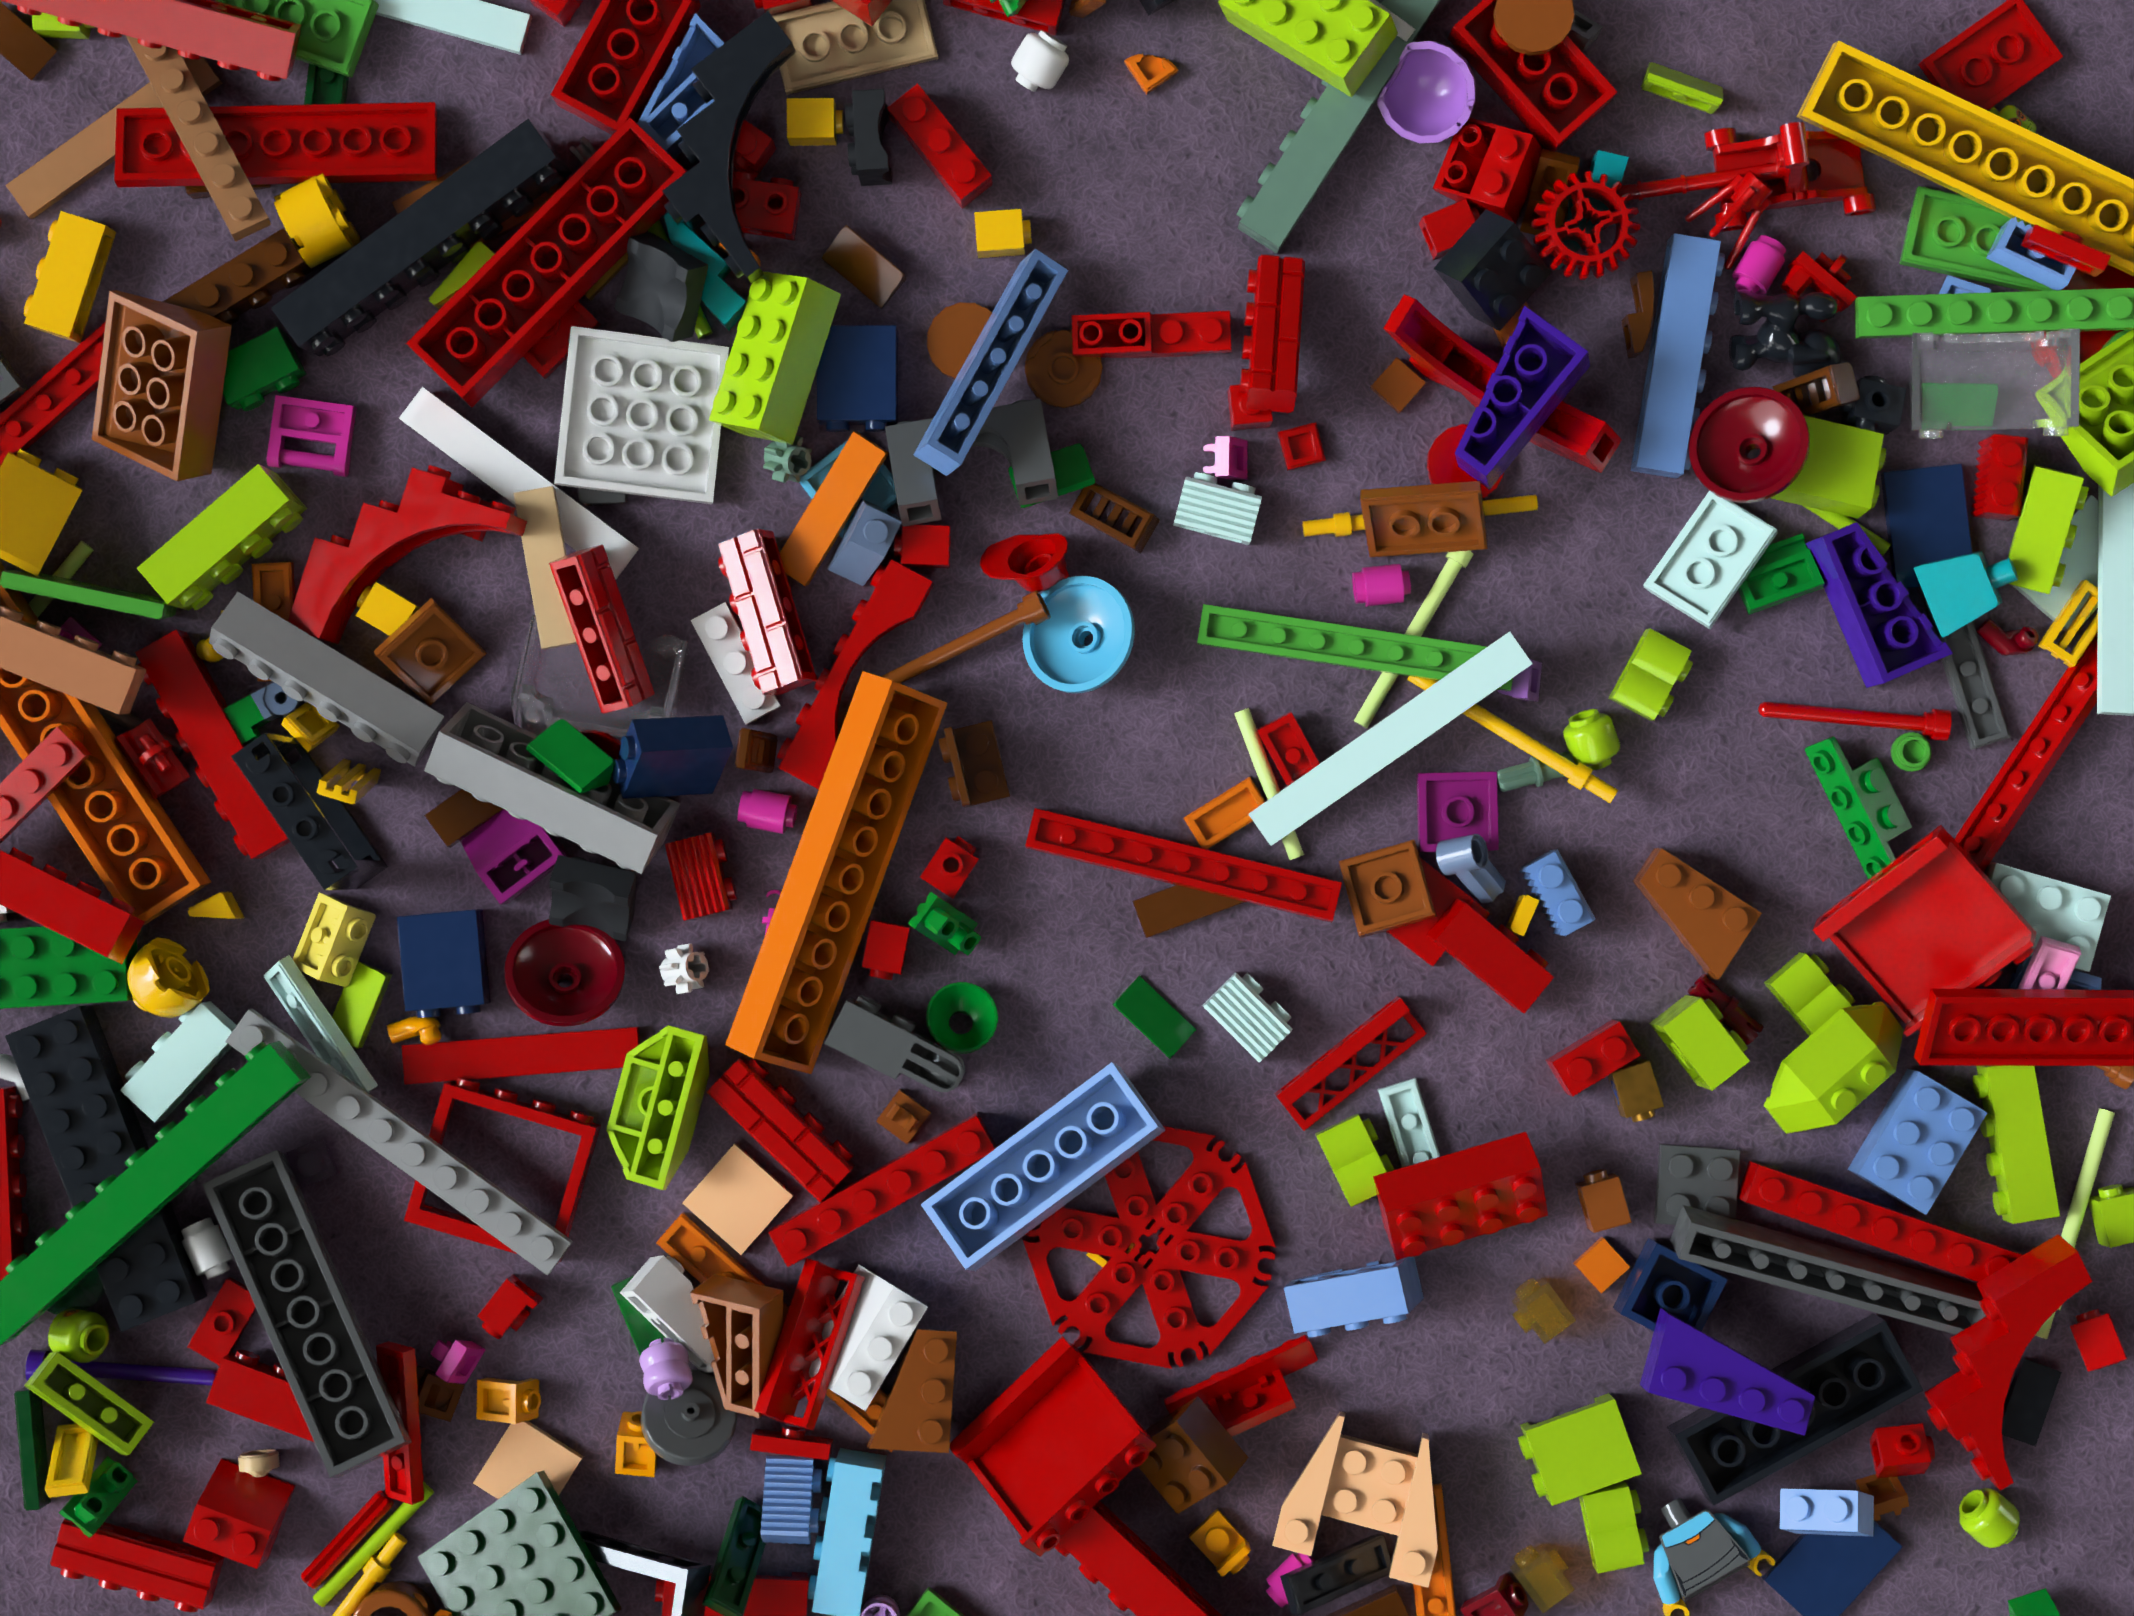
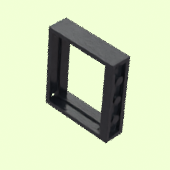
(314, 823)
(689, 1575)

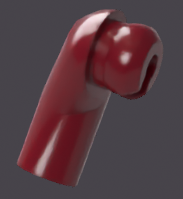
(2008, 642)

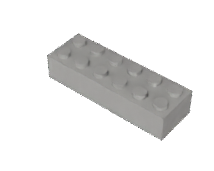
(493, 765)

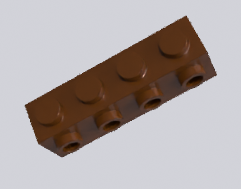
(246, 280)

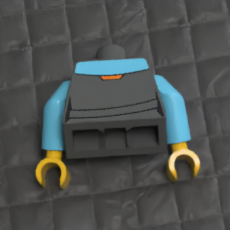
(1700, 1554)

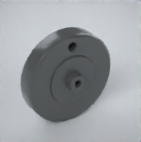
(691, 1426)

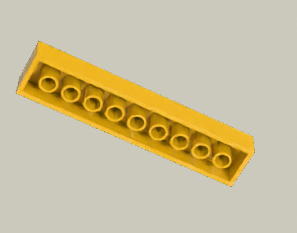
(1972, 151)

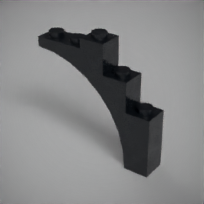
(733, 80)

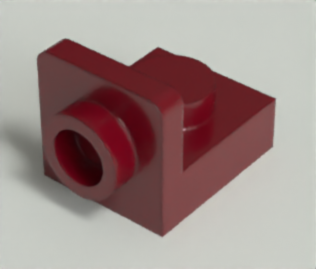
(1503, 1599)

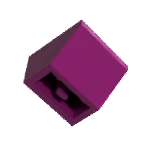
(511, 855)

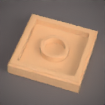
(738, 1198)
(523, 1453)

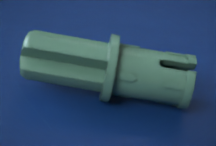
(1528, 773)

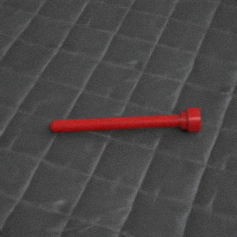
(1932, 724)

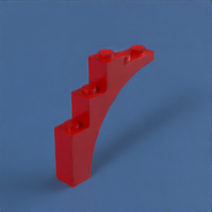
(1460, 366)
(382, 536)
(2015, 1307)

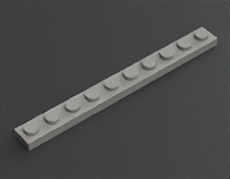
(412, 1149)

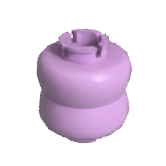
(666, 1368)

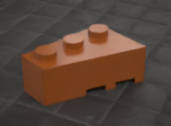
(1698, 910)
(743, 1331)
(921, 1396)

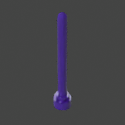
(130, 1371)

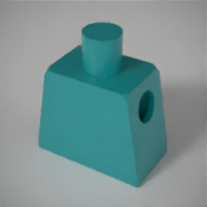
(1963, 588)

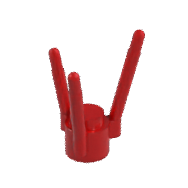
(1749, 194)

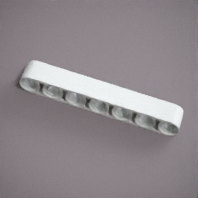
(510, 475)

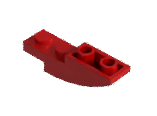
(1151, 334)

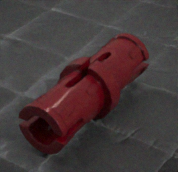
(1733, 1015)

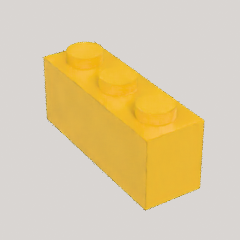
(69, 276)

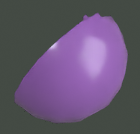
(1428, 93)

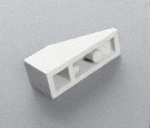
(665, 1301)

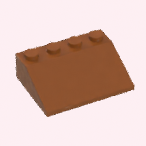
(161, 384)

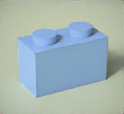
(1827, 1512)

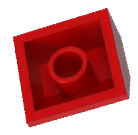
(239, 1514)

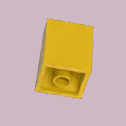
(32, 509)

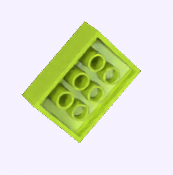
(2106, 416)

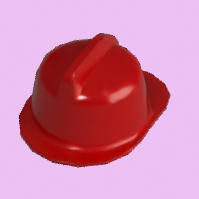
(1030, 560)

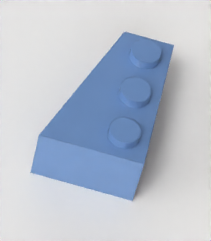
(675, 97)
(1354, 1297)

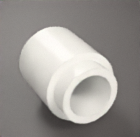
(206, 1248)

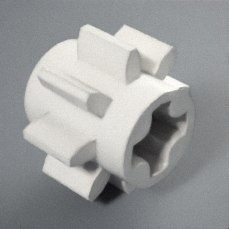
(684, 968)

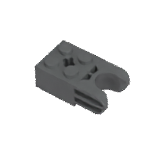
(893, 1046)

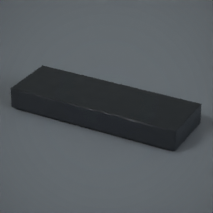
(1337, 1574)

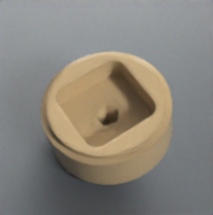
(259, 1462)

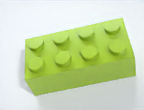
(1326, 37)
(775, 357)
(223, 539)

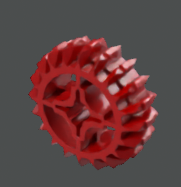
(1617, 214)

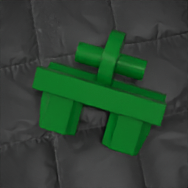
(945, 925)
(107, 1489)

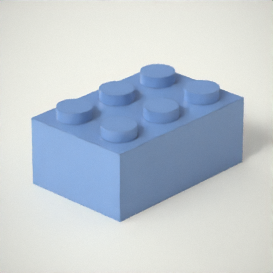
(1917, 1141)

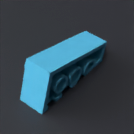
(848, 1532)

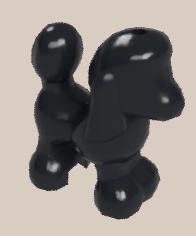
(1777, 336)

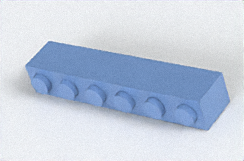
(1676, 355)
(990, 362)

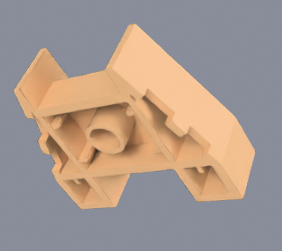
(1368, 1488)

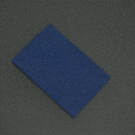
(1925, 518)
(1829, 1571)

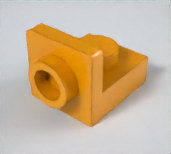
(507, 1400)
(632, 1450)
(1221, 1543)

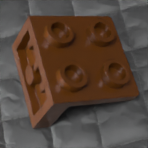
(975, 763)

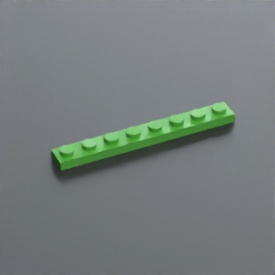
(1994, 312)
(1333, 643)

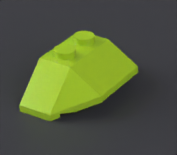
(1835, 1068)
(659, 1104)

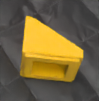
(217, 906)

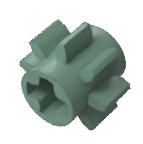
(787, 460)

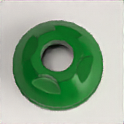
(964, 999)

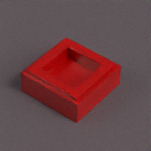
(1301, 446)

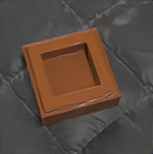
(1397, 385)

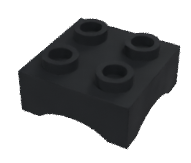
(867, 122)
(662, 286)
(592, 896)

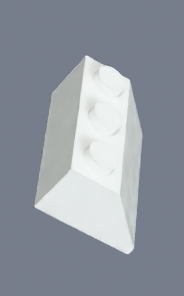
(874, 1338)

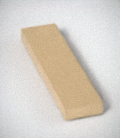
(543, 544)

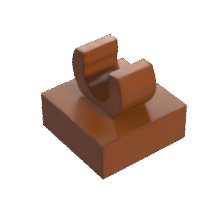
(903, 1116)
(1887, 1494)

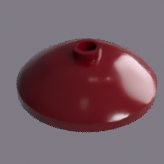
(1744, 422)
(555, 953)

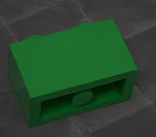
(260, 369)

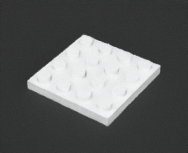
(640, 415)

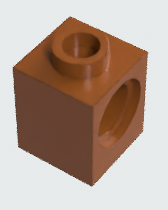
(1602, 1201)

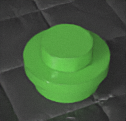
(1911, 752)

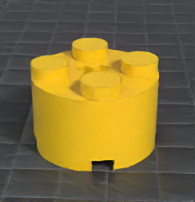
(316, 220)

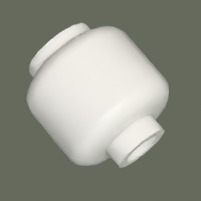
(1040, 61)

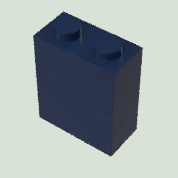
(858, 378)
(672, 756)
(443, 962)

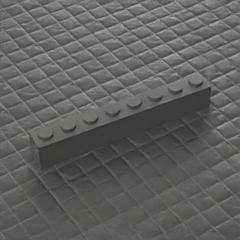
(1825, 1271)

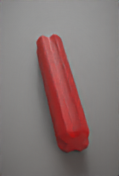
(347, 1539)

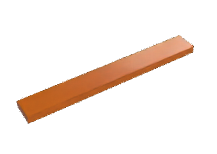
(705, 1257)

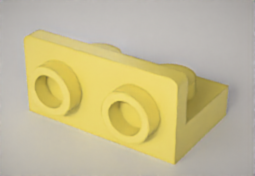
(333, 940)

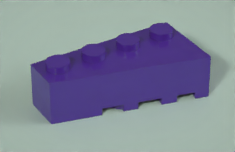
(1522, 393)
(1873, 608)
(1711, 1375)

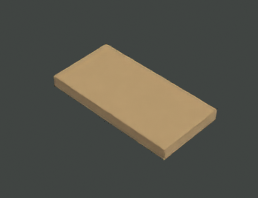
(842, 47)

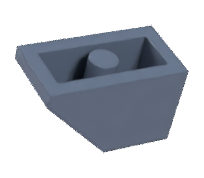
(864, 542)

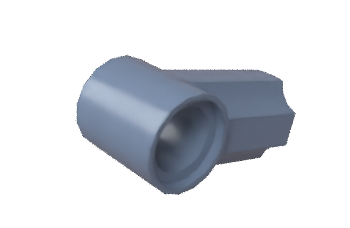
(1469, 861)

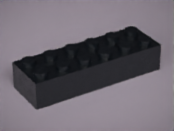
(1852, 1381)

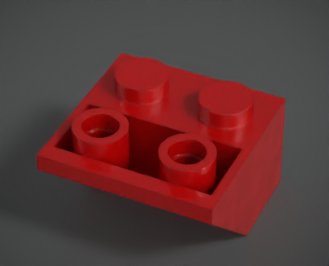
(1489, 168)

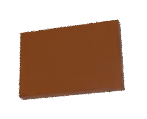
(1424, 519)

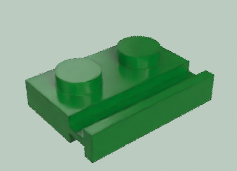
(1781, 575)

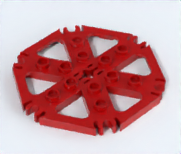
(1162, 1277)

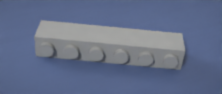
(325, 679)

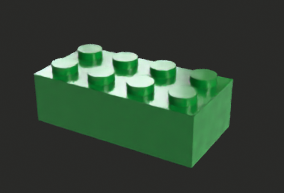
(51, 970)

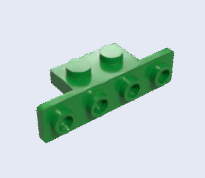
(1861, 802)

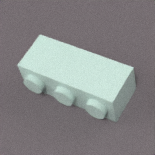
(179, 1061)

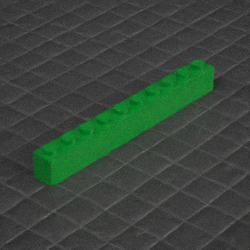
(147, 1185)

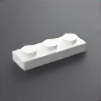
(733, 663)

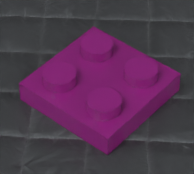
(1456, 807)

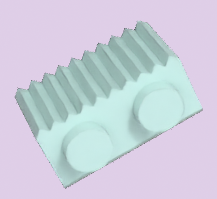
(1218, 509)
(1248, 1016)

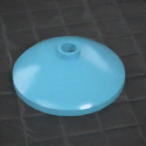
(1057, 645)

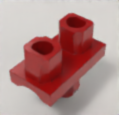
(1821, 275)
(152, 758)

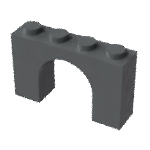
(1010, 429)

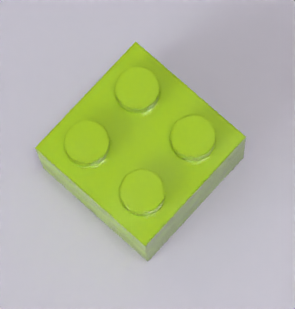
(1700, 1041)

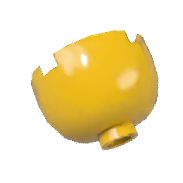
(165, 980)

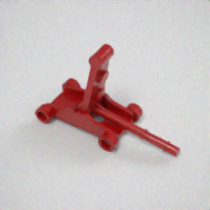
(1772, 158)

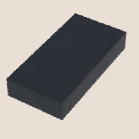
(2029, 1401)

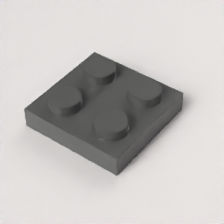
(1696, 1178)

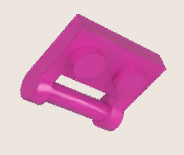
(311, 422)

